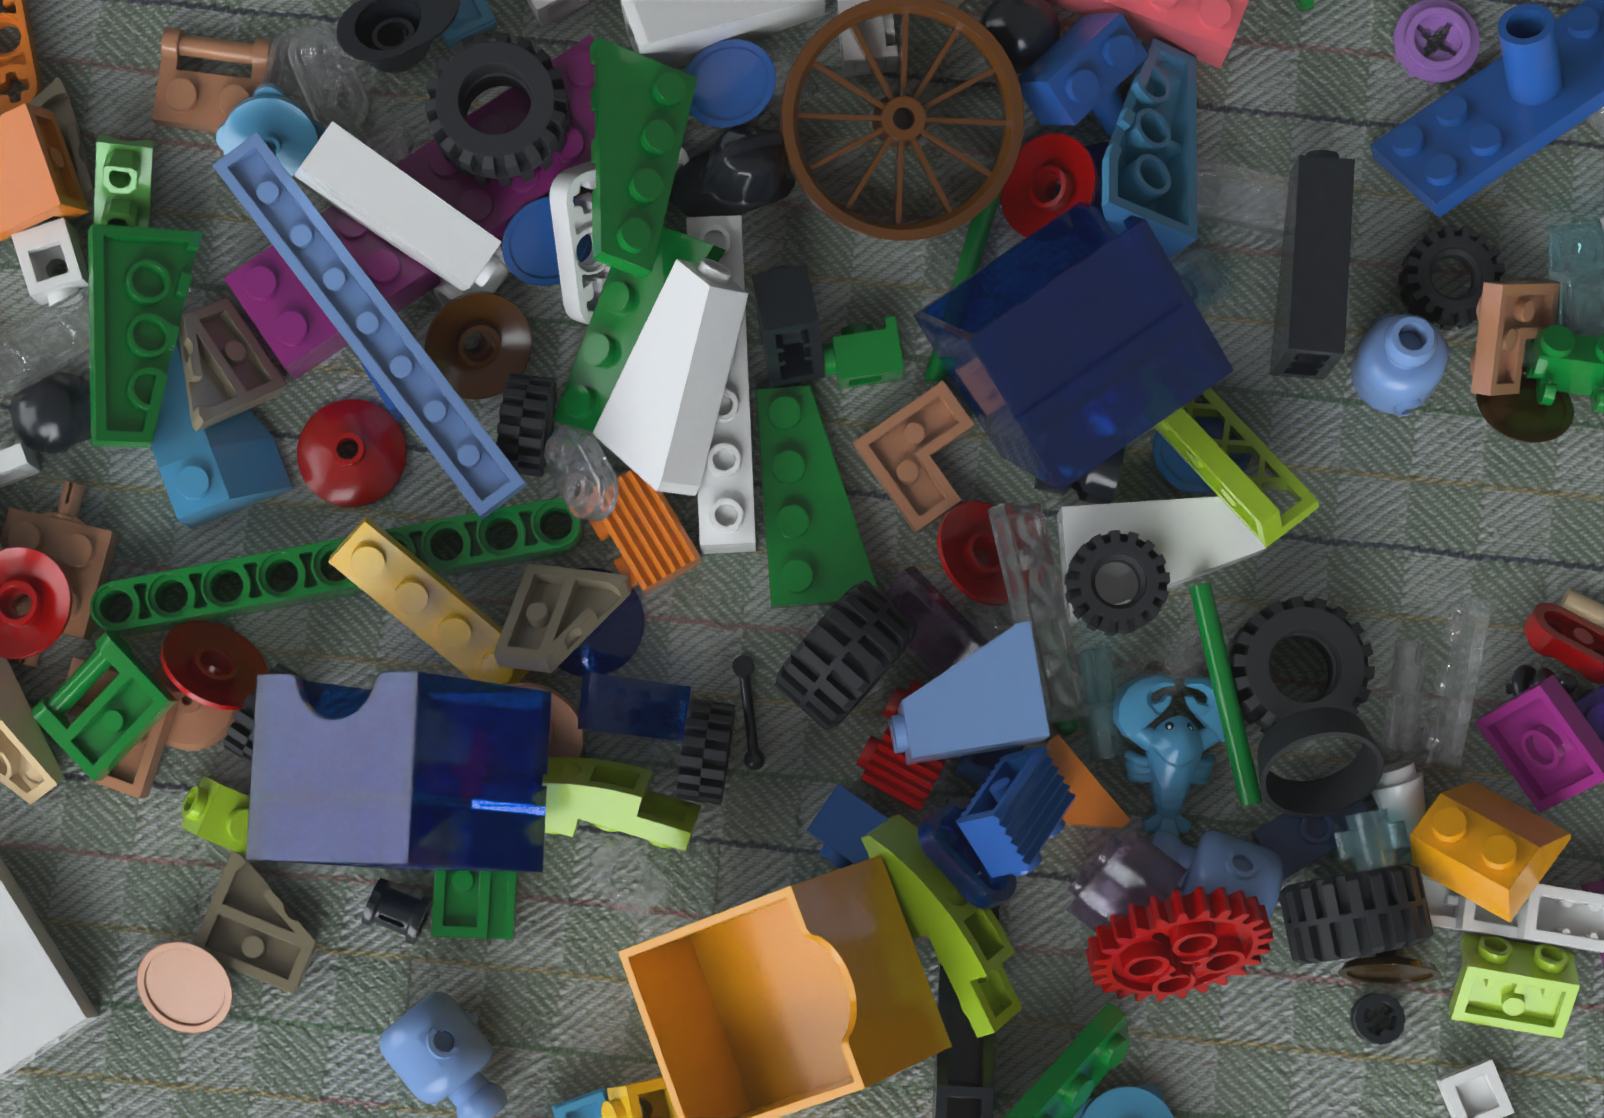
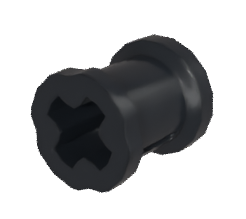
(397, 911)

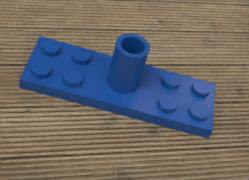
(1506, 111)

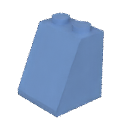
(977, 705)

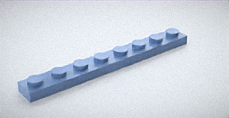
(369, 325)

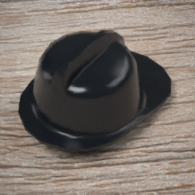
(393, 32)
(734, 176)

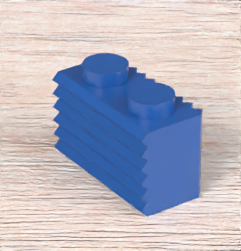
(1016, 812)

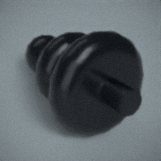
(1527, 676)

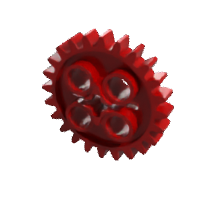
(1179, 944)

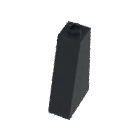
(1314, 267)

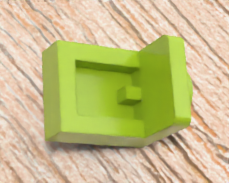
(217, 814)

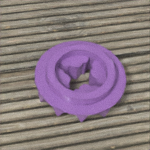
(1428, 18)

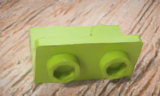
(1515, 985)

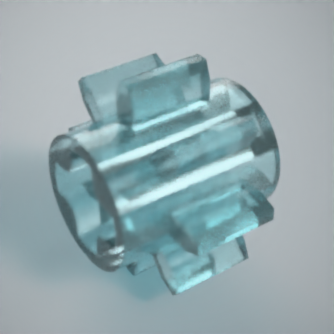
(1372, 840)

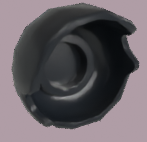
(1022, 29)
(53, 413)

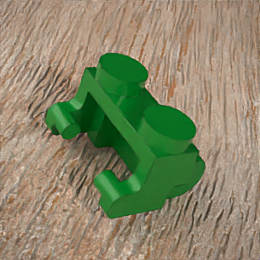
(1567, 365)

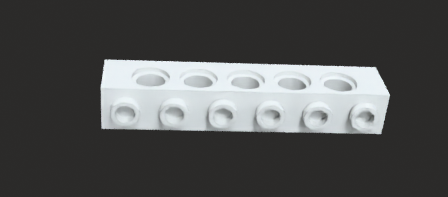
(727, 482)

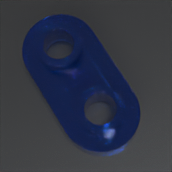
(957, 860)

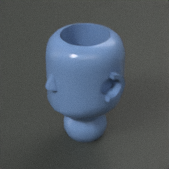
(1399, 363)
(1228, 863)
(441, 1056)

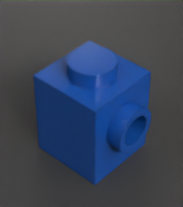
(842, 825)

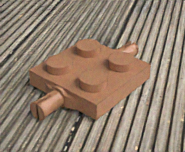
(78, 548)

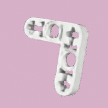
(569, 226)

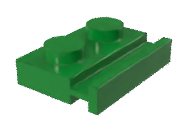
(474, 904)

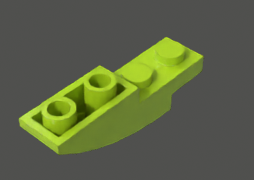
(614, 800)
(964, 937)

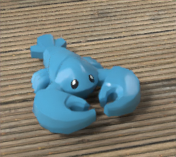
(1170, 748)

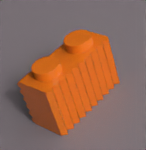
(647, 535)

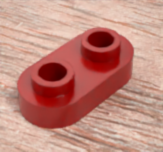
(1567, 638)

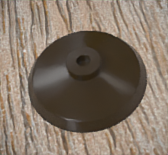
(1524, 419)
(1390, 968)

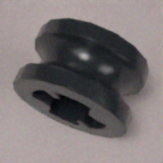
(1381, 1035)

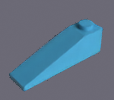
(1154, 150)
(218, 466)

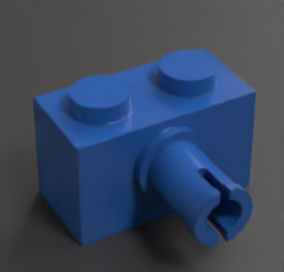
(1084, 72)

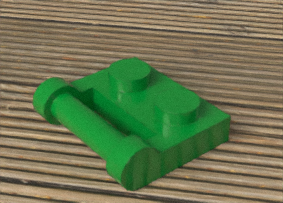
(115, 718)

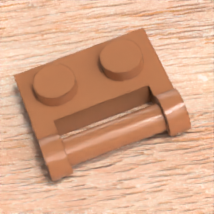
(198, 98)

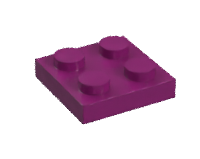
(1545, 743)

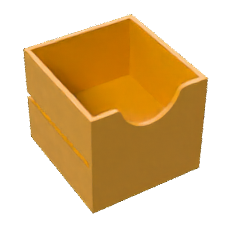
(787, 998)

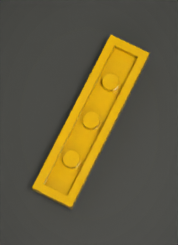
(423, 602)

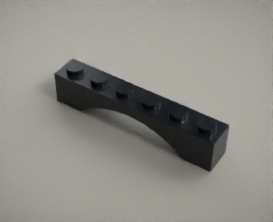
(966, 1070)

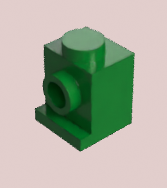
(864, 355)

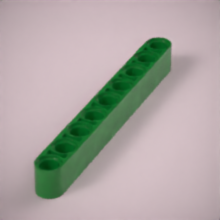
(312, 562)

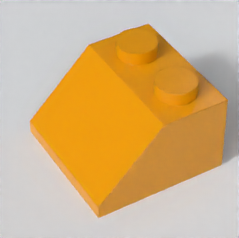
(1485, 847)

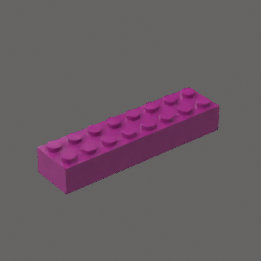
(289, 314)

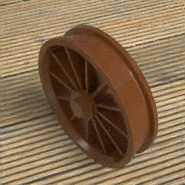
(902, 119)

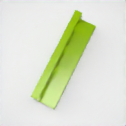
(1236, 489)

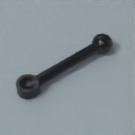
(743, 667)

